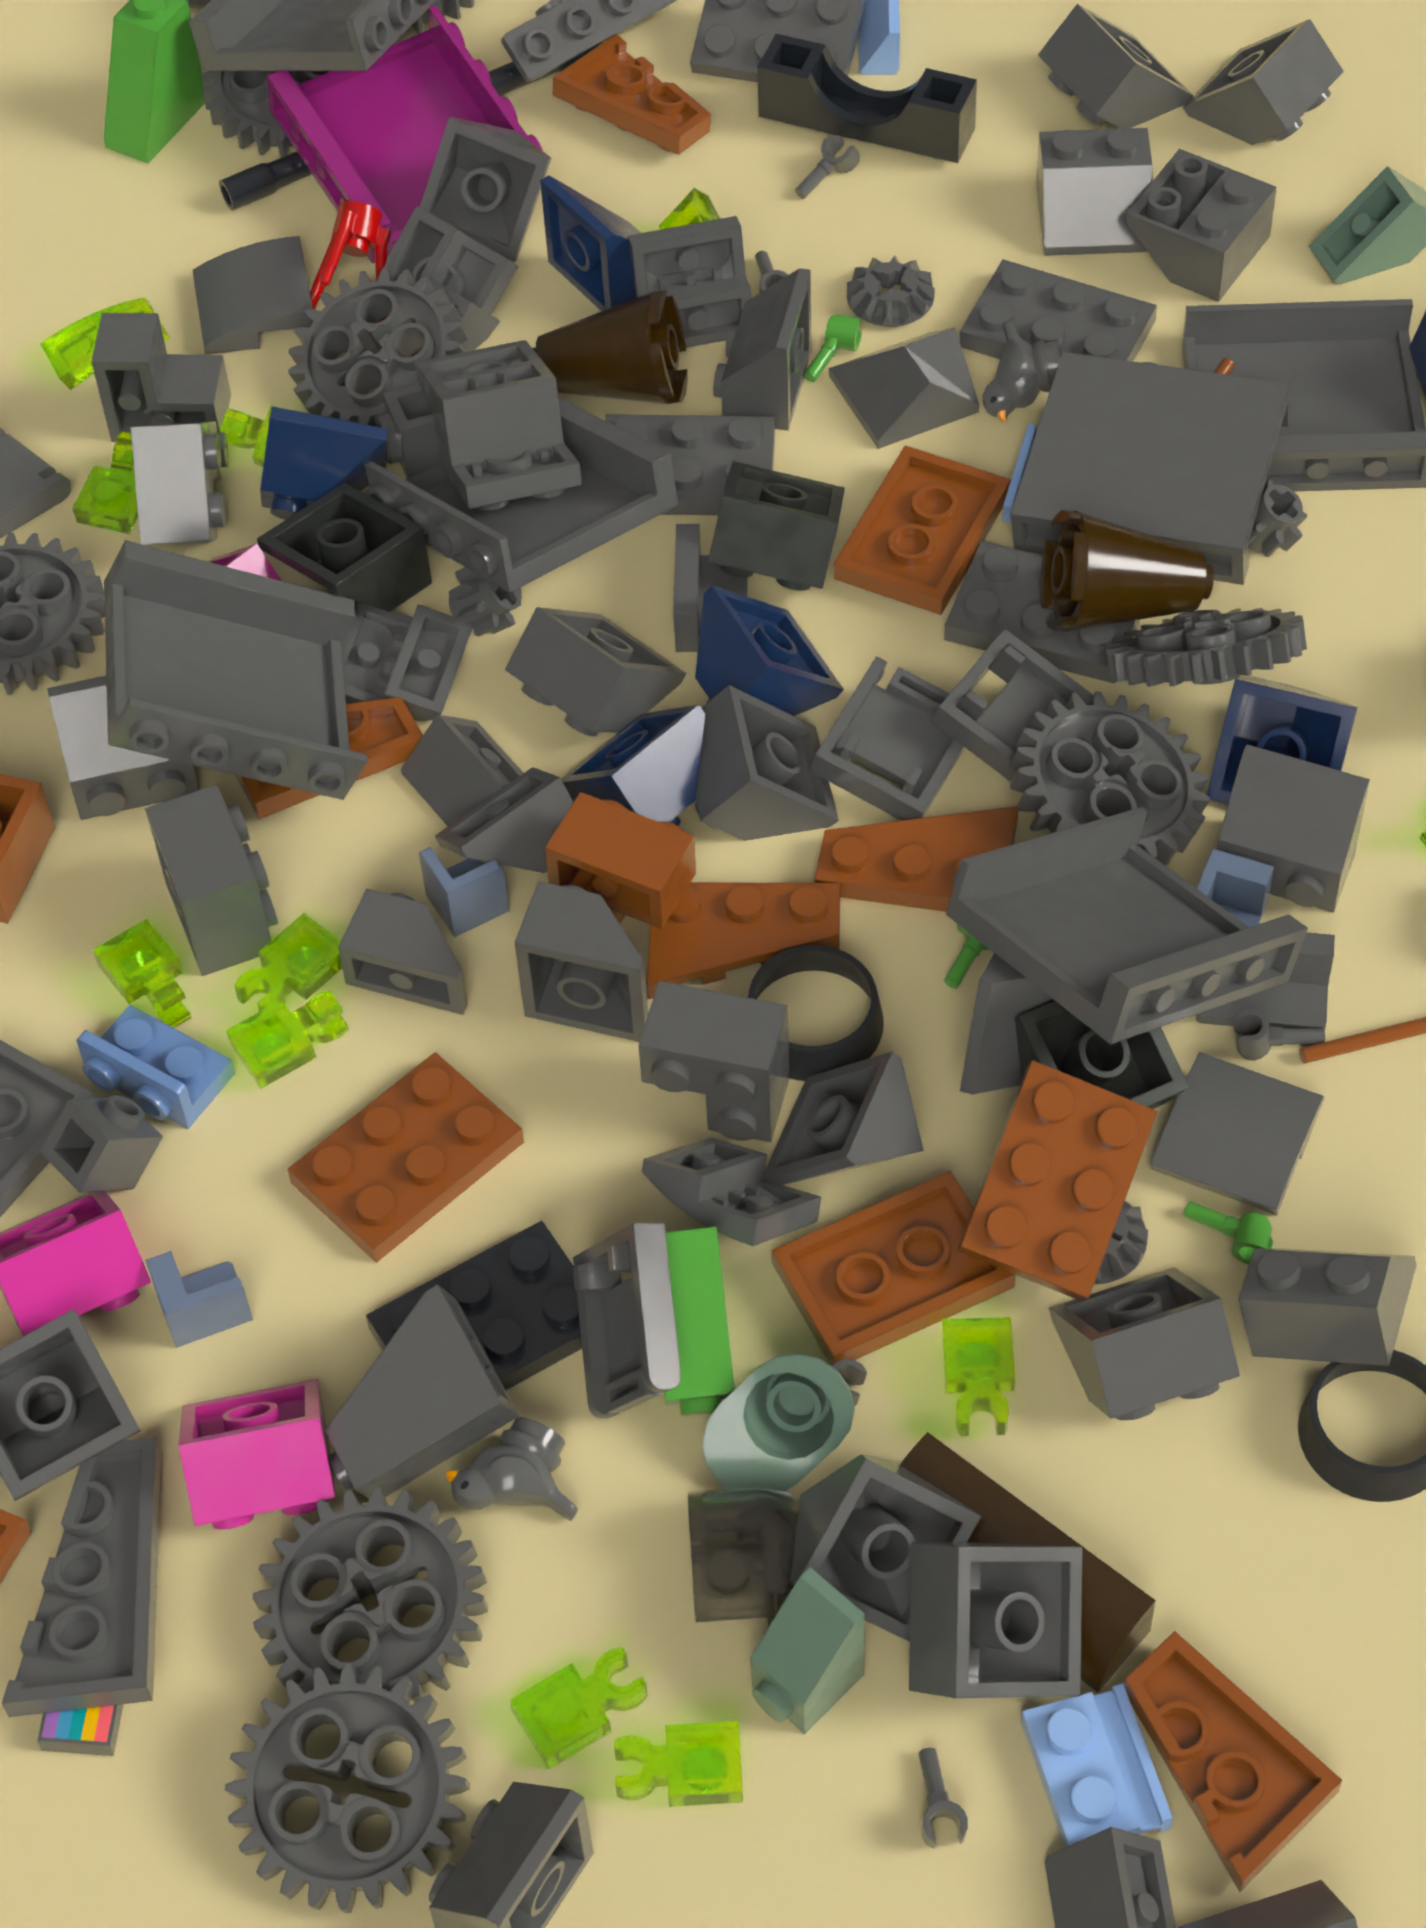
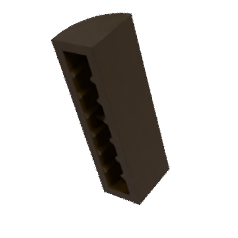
(1113, 1608)

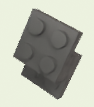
(498, 425)

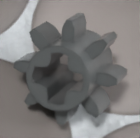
(1277, 520)
(482, 603)

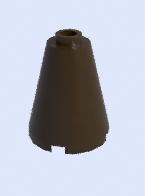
(621, 352)
(1117, 574)

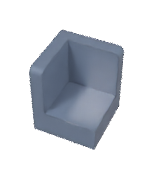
(1237, 885)
(465, 892)
(200, 1301)

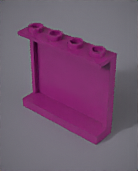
(381, 128)

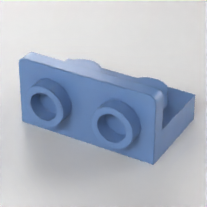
(155, 1066)

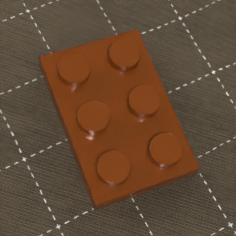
(922, 529)
(405, 1156)
(1057, 1181)
(887, 1270)

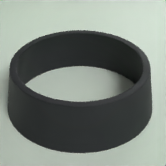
(859, 1045)
(1341, 1470)

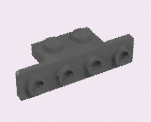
(571, 29)

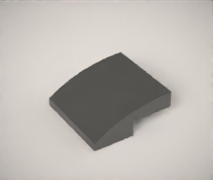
(700, 269)
(252, 293)
(403, 657)
(1237, 1133)
(726, 1190)

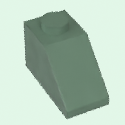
(1376, 230)
(809, 1653)

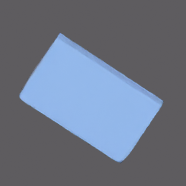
(879, 38)

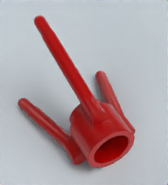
(353, 234)

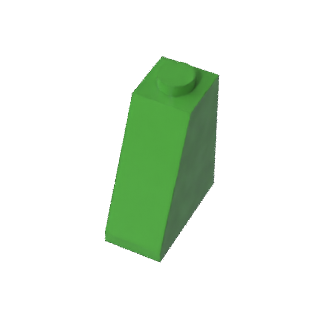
(152, 77)
(699, 1321)

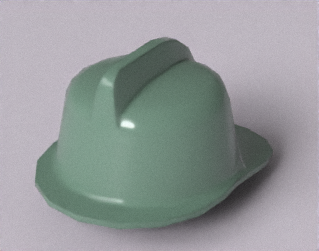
(778, 1423)

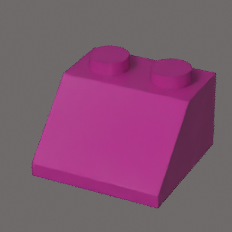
(70, 1261)
(256, 1454)

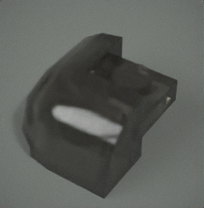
(741, 1551)

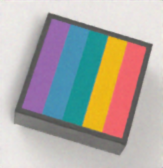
(81, 1730)

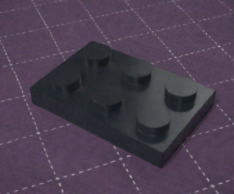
(515, 1300)

